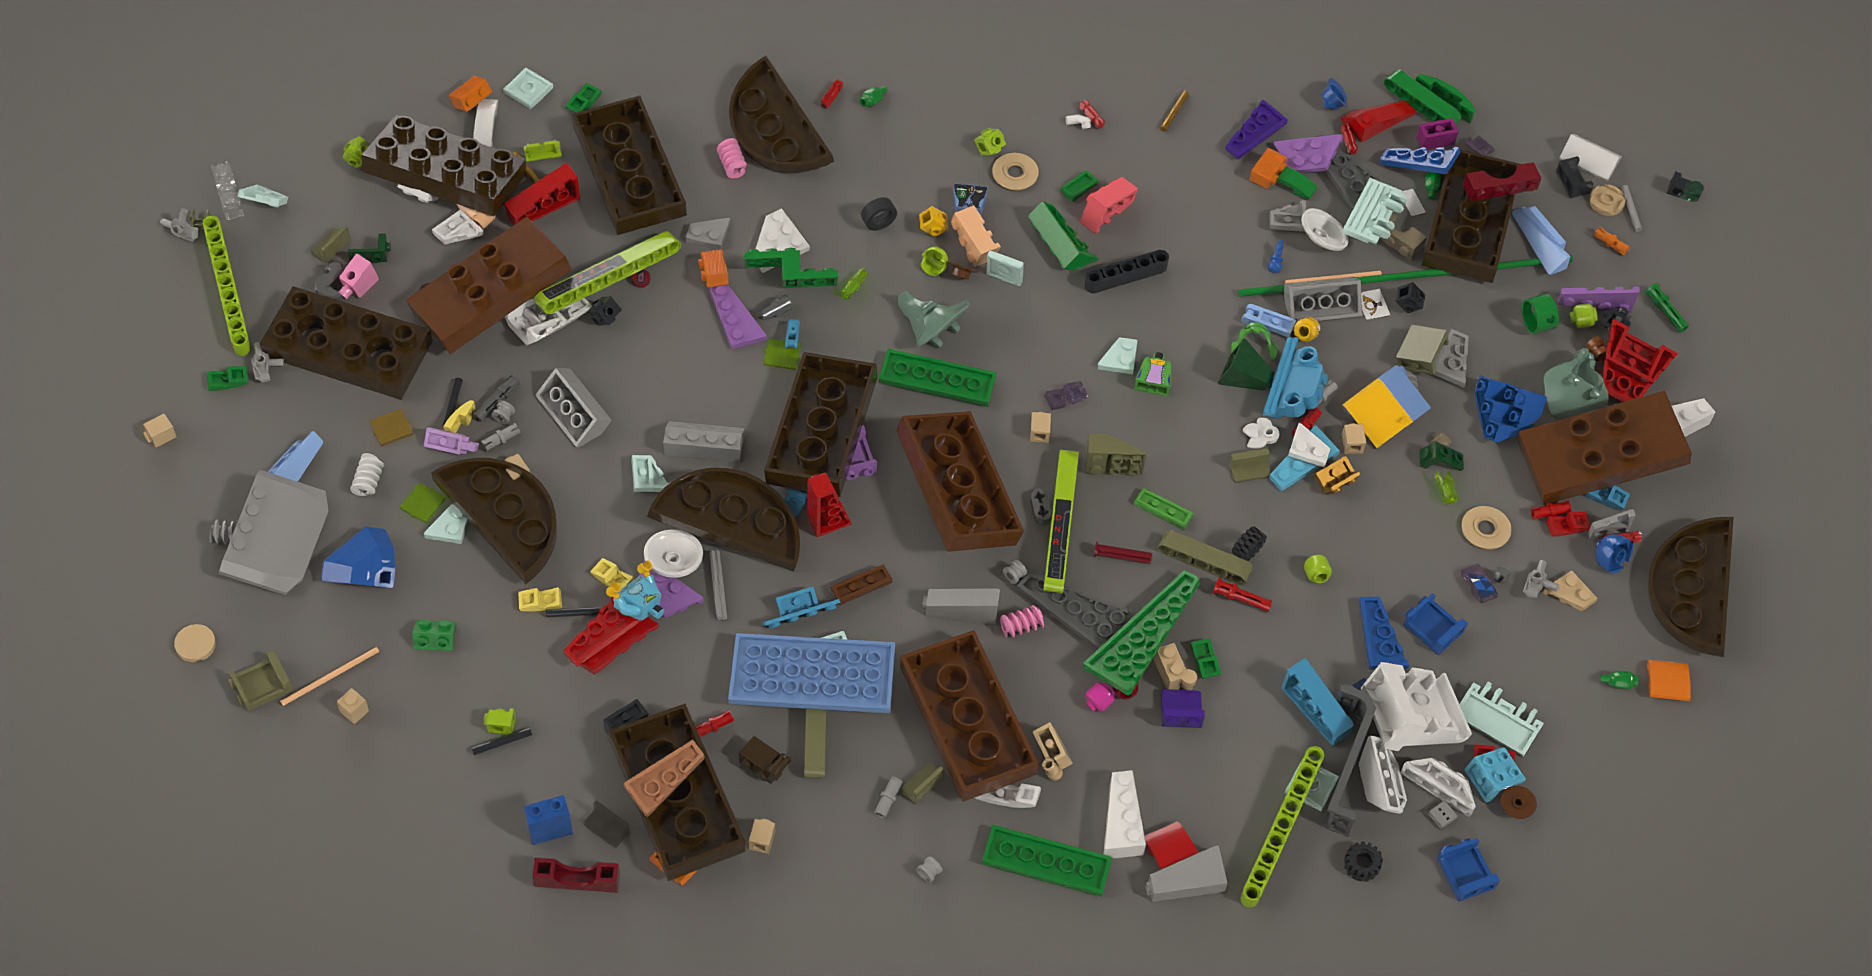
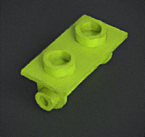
(547, 150)

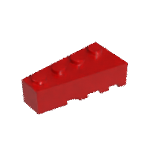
(545, 196)
(824, 506)

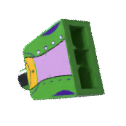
(1154, 375)

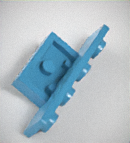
(797, 604)

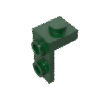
(375, 254)
(1438, 452)

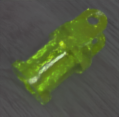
(1446, 486)

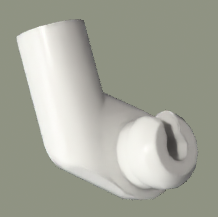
(1077, 119)

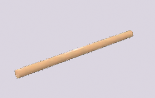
(1334, 277)
(329, 676)

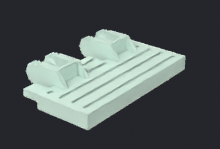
(1373, 210)
(1498, 721)

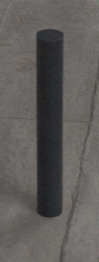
(453, 399)
(572, 612)
(501, 741)

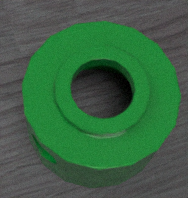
(1540, 320)

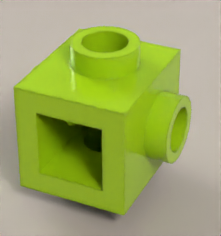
(990, 141)
(354, 151)

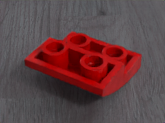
(1170, 845)

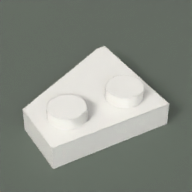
(457, 228)

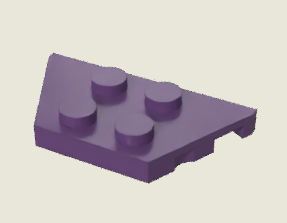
(1309, 154)
(674, 594)

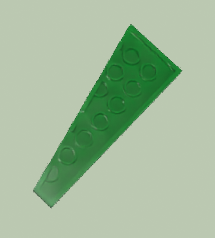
(1133, 647)

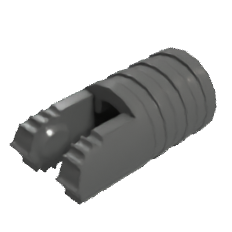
(776, 308)

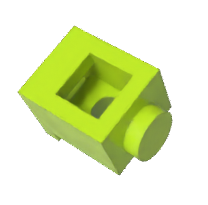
(500, 721)

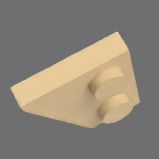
(1573, 592)

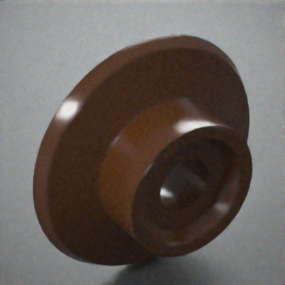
(961, 271)
(1518, 795)

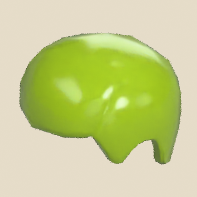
(934, 261)

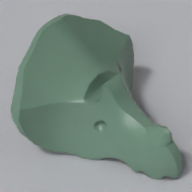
(929, 318)
(1575, 387)

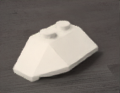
(1382, 777)
(1441, 782)

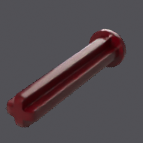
(1122, 553)

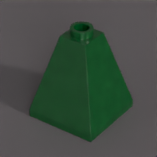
(1246, 369)

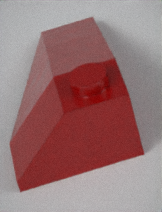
(1376, 119)

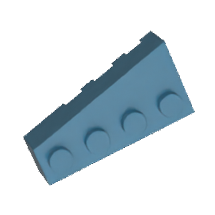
(1317, 702)

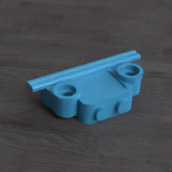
(1297, 382)

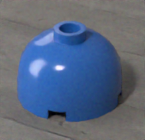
(1613, 551)

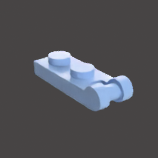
(1271, 320)

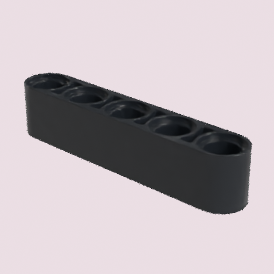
(1126, 271)

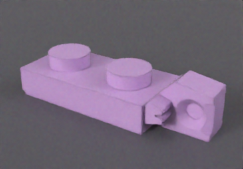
(448, 441)

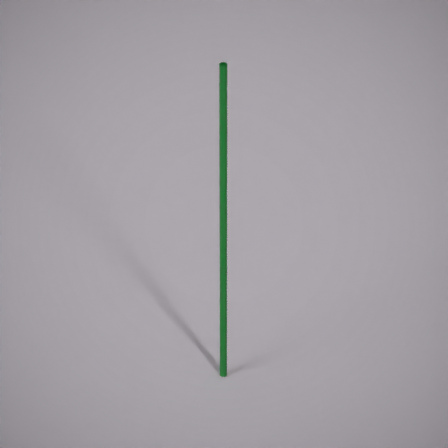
(1396, 276)

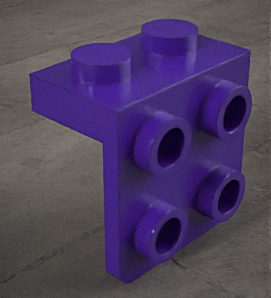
(1181, 708)

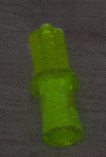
(853, 284)

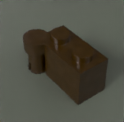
(763, 760)

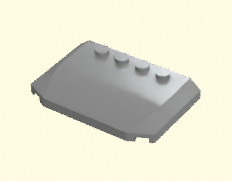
(275, 533)

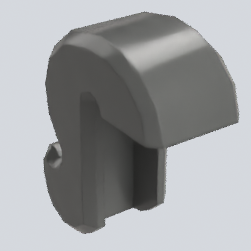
(328, 282)

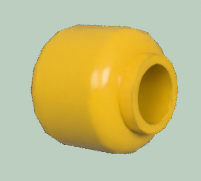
(1307, 329)

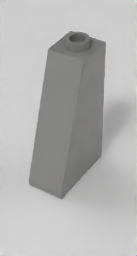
(963, 604)
(1190, 877)

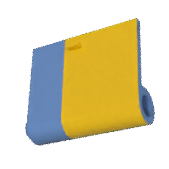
(1386, 405)

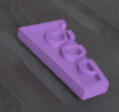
(1599, 297)
(736, 320)

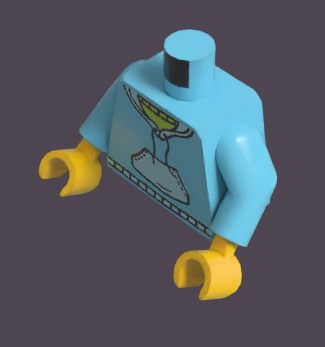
(639, 597)

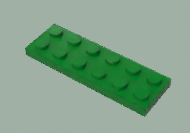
(937, 377)
(1047, 860)

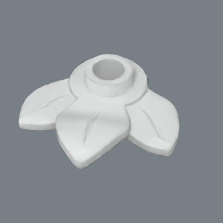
(1259, 433)

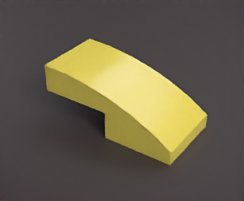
(462, 415)
(608, 573)
(540, 600)

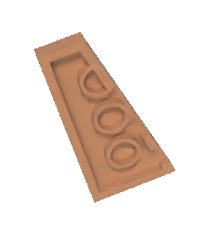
(660, 779)

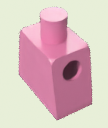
(357, 277)

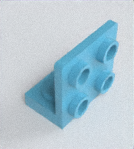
(1493, 773)

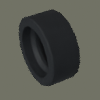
(875, 207)

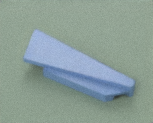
(1543, 239)
(297, 458)

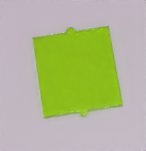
(781, 357)
(422, 503)

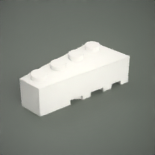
(1693, 415)
(1123, 825)

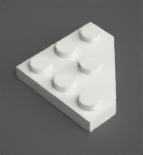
(780, 233)

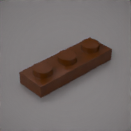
(861, 584)

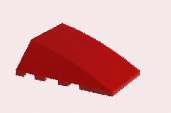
(1632, 364)

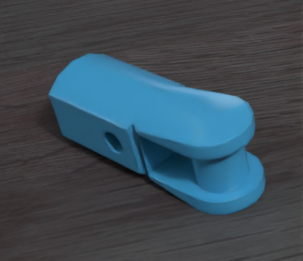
(792, 333)

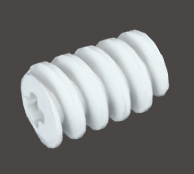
(367, 475)

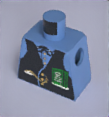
(969, 195)

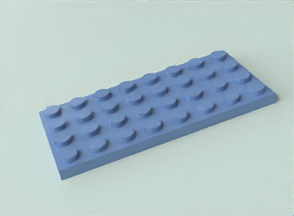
(812, 673)

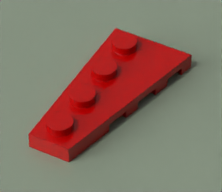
(599, 633)
(619, 645)

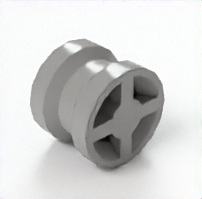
(503, 412)
(1015, 572)
(929, 869)

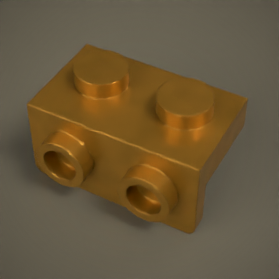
(1335, 475)

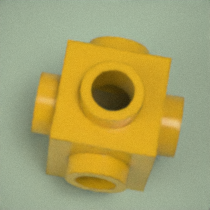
(933, 221)

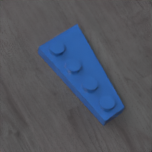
(1421, 159)
(1379, 635)

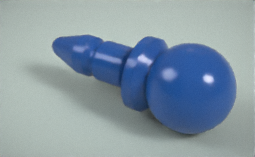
(1275, 264)

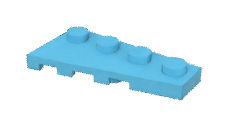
(1293, 469)

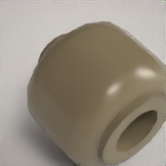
(1441, 438)

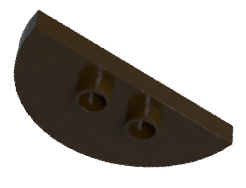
(772, 123)
(733, 512)
(508, 513)
(1692, 584)

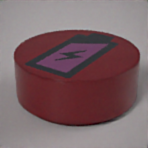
(641, 279)

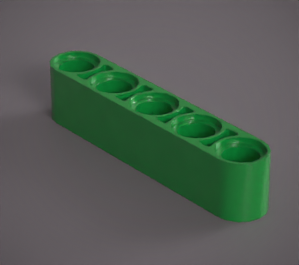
(1420, 97)

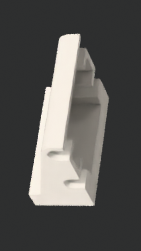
(1415, 707)

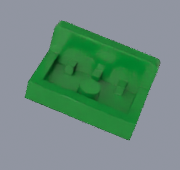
(434, 635)

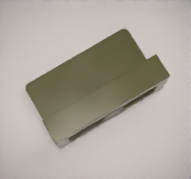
(331, 244)
(1250, 465)
(923, 782)

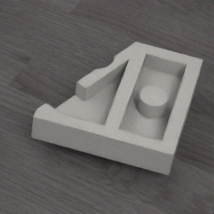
(708, 233)

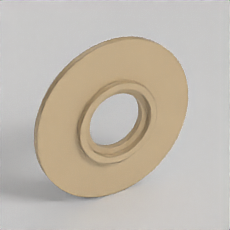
(1026, 180)
(1486, 513)

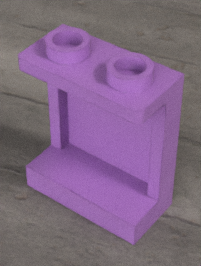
(862, 460)

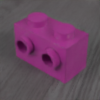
(1437, 134)

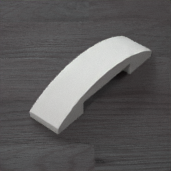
(485, 121)
(1013, 796)

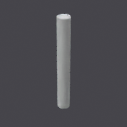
(1631, 208)

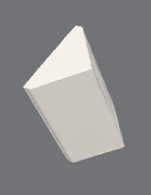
(1592, 157)

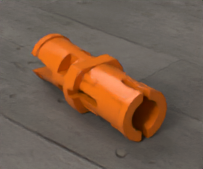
(1611, 241)

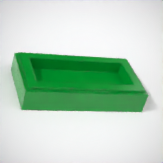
(1079, 186)

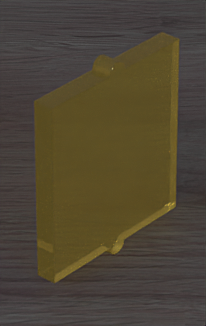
(391, 427)

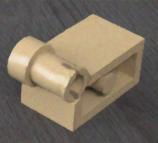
(1173, 669)
(1053, 750)

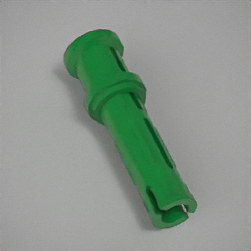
(1662, 301)

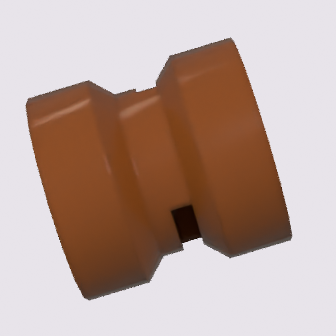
(1597, 347)

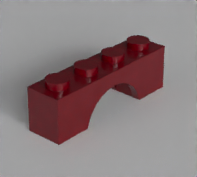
(1483, 186)
(554, 874)

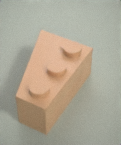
(973, 235)

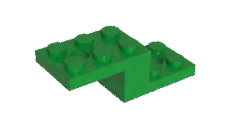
(790, 268)

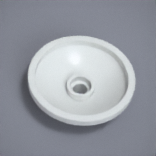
(1324, 230)
(676, 547)

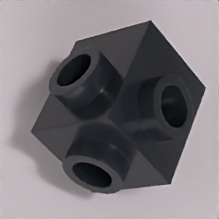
(1410, 297)
(604, 311)
(1613, 313)

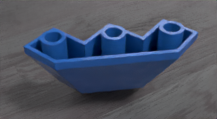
(1506, 408)
(362, 560)

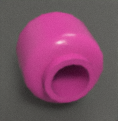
(1099, 697)

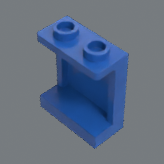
(1434, 624)
(548, 820)
(1467, 869)

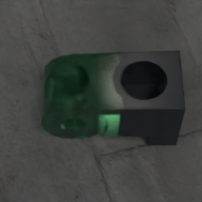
(1685, 188)

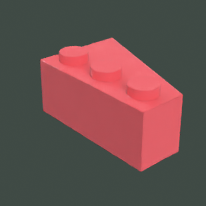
(1107, 202)

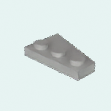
(1452, 359)

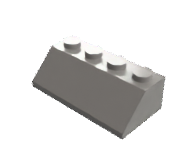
(1324, 299)
(572, 406)
(703, 441)

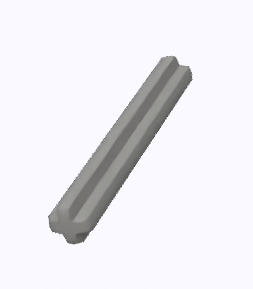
(718, 586)

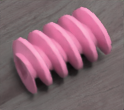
(731, 158)
(1021, 620)

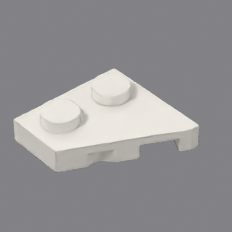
(1308, 447)

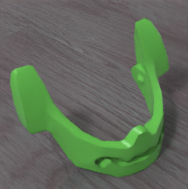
(1256, 328)

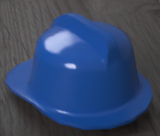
(1334, 95)

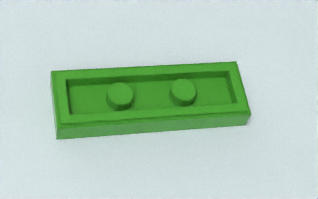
(1163, 508)

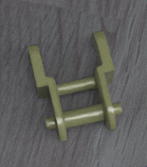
(192, 213)

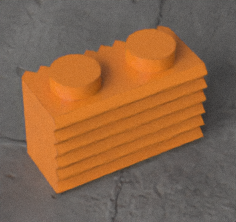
(470, 93)
(1268, 168)
(713, 268)

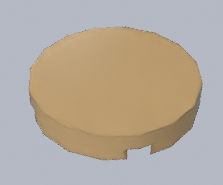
(1607, 200)
(195, 643)

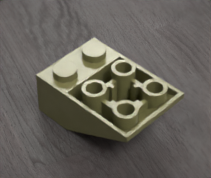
(1112, 456)

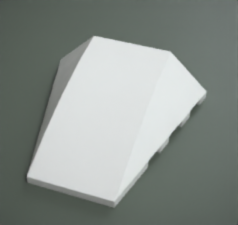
(533, 324)

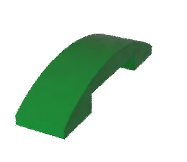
(1449, 94)

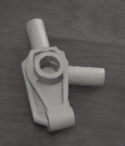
(180, 227)
(262, 363)
(1537, 580)

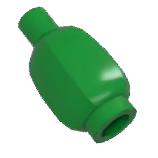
(872, 96)
(1432, 183)
(1621, 680)

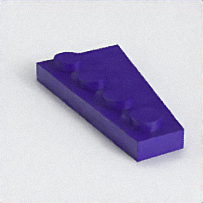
(1260, 126)

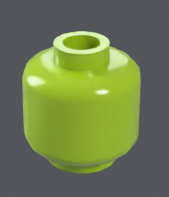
(1583, 315)
(1317, 569)

